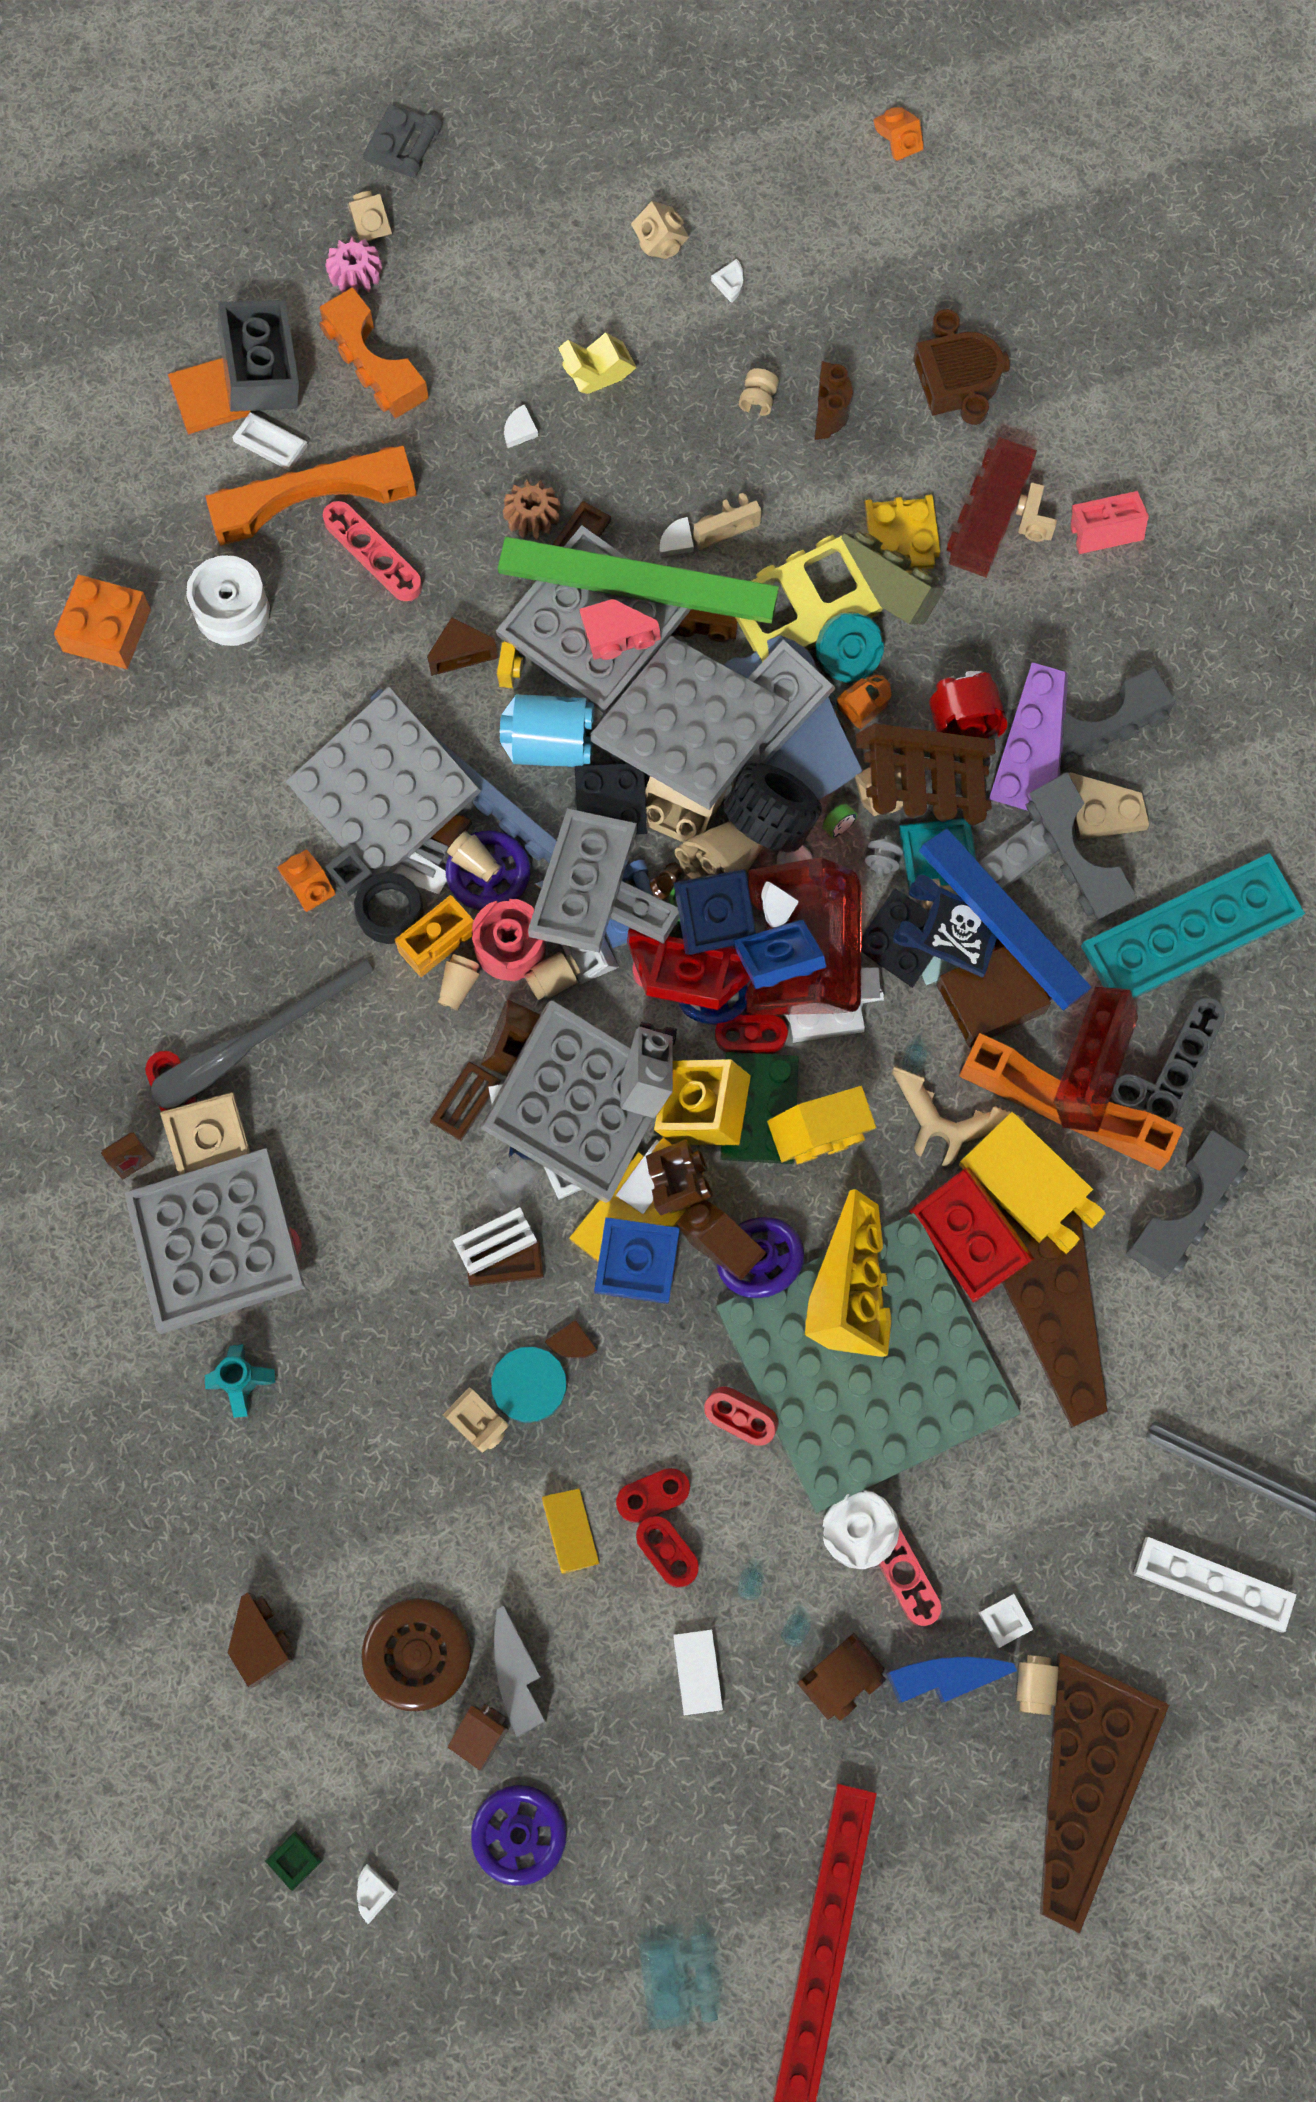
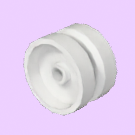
(228, 600)

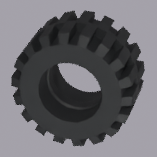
(772, 807)

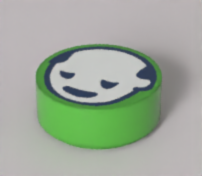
(839, 820)

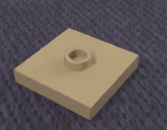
(205, 1132)

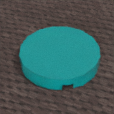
(849, 647)
(528, 1384)

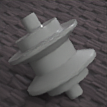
(883, 858)

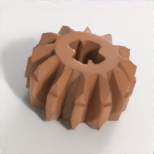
(531, 509)

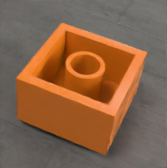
(102, 621)

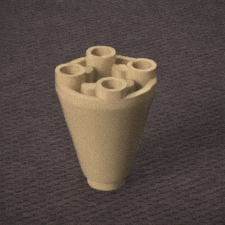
(717, 852)

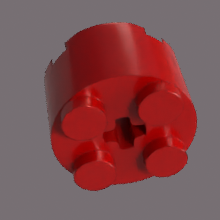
(968, 707)

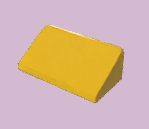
(570, 1530)

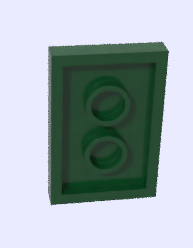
(769, 1094)

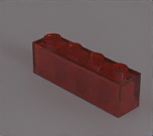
(992, 506)
(1096, 1059)

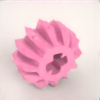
(353, 265)

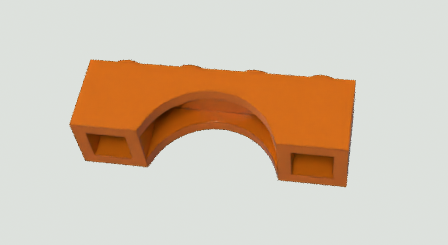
(395, 382)

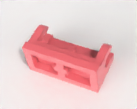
(1109, 522)

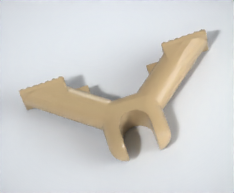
(933, 1125)

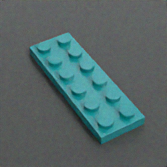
(1194, 928)

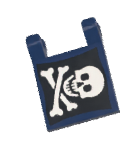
(950, 929)

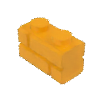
(435, 936)

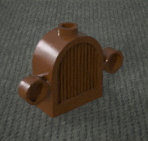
(959, 369)

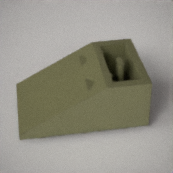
(896, 586)

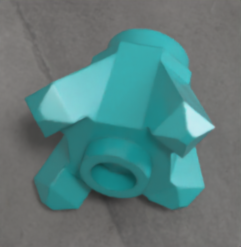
(238, 1379)

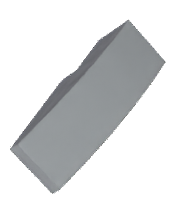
(514, 1675)

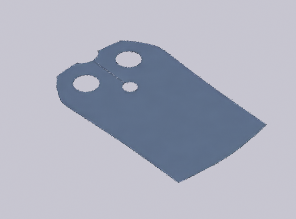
(819, 748)

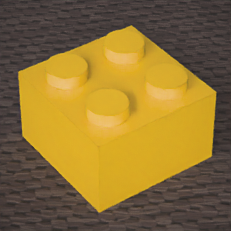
(705, 1103)
(822, 1126)

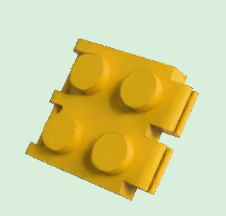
(906, 528)

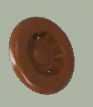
(416, 1654)

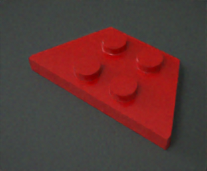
(694, 979)

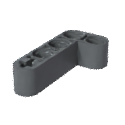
(1177, 1063)

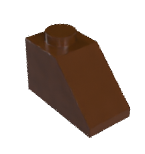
(720, 1238)

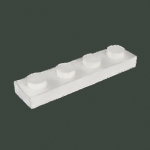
(1215, 1584)

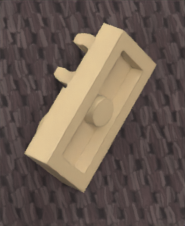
(727, 524)

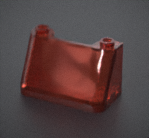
(832, 911)

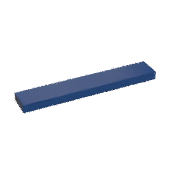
(1005, 919)

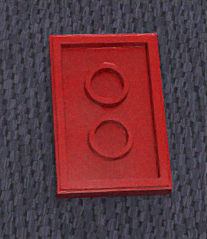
(972, 1235)

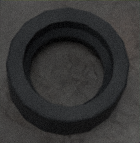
(376, 884)

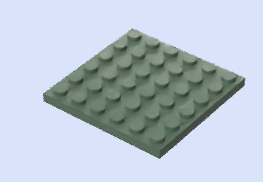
(866, 1416)

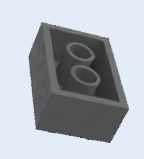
(258, 355)

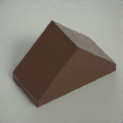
(459, 648)

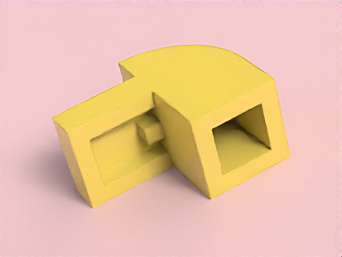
(599, 364)

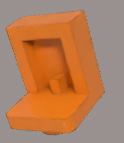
(901, 130)
(306, 880)

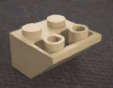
(675, 813)

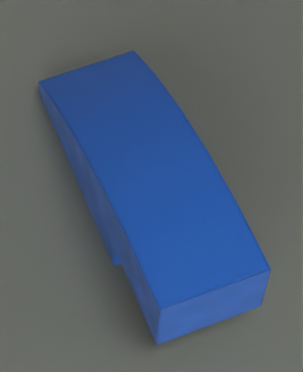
(947, 1676)

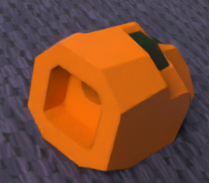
(865, 700)

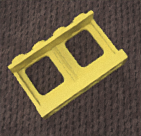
(810, 609)

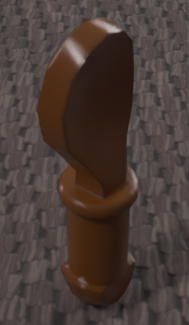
(662, 884)

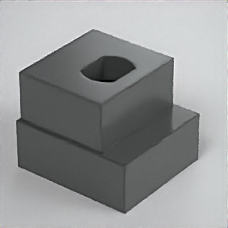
(345, 864)

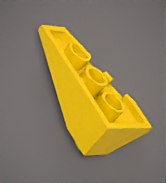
(847, 1295)

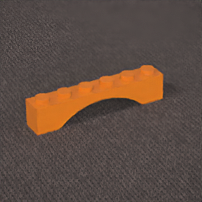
(245, 509)
(1020, 1081)

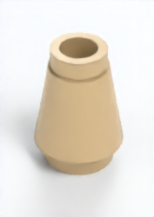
(473, 856)
(457, 981)

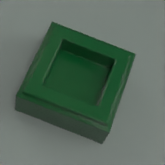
(293, 1861)

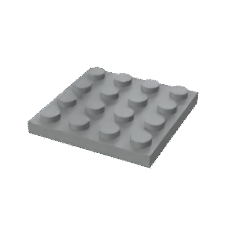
(551, 632)
(689, 722)
(383, 784)
(566, 1103)
(213, 1241)

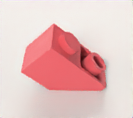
(617, 628)

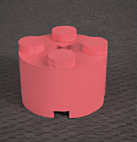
(504, 921)

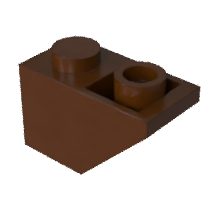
(509, 1037)
(255, 1645)
(479, 1735)

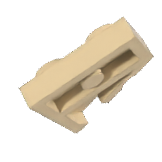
(1107, 809)

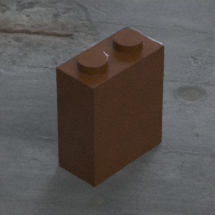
(995, 1002)

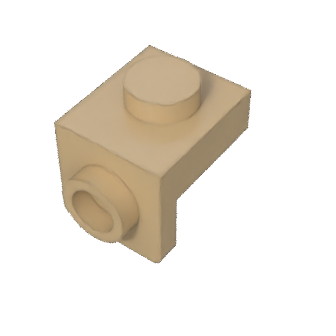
(369, 216)
(1032, 525)
(476, 1421)

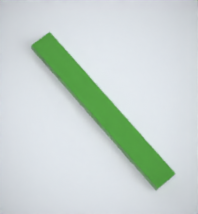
(638, 580)

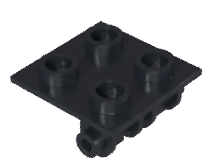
(613, 792)
(878, 942)

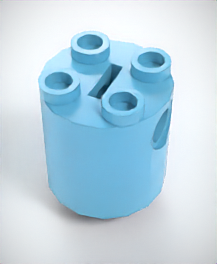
(547, 730)

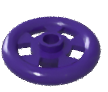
(516, 878)
(790, 1263)
(545, 1856)

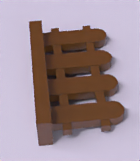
(942, 750)

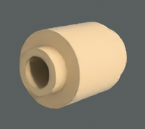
(552, 975)
(1037, 1685)

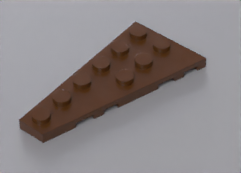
(1059, 1320)
(1096, 1762)

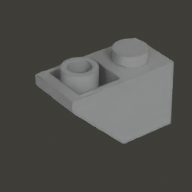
(647, 1073)

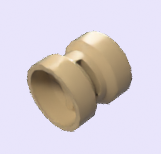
(759, 390)

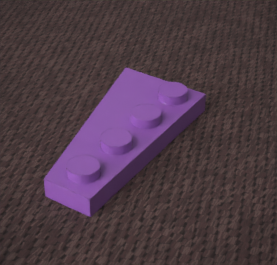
(1035, 738)

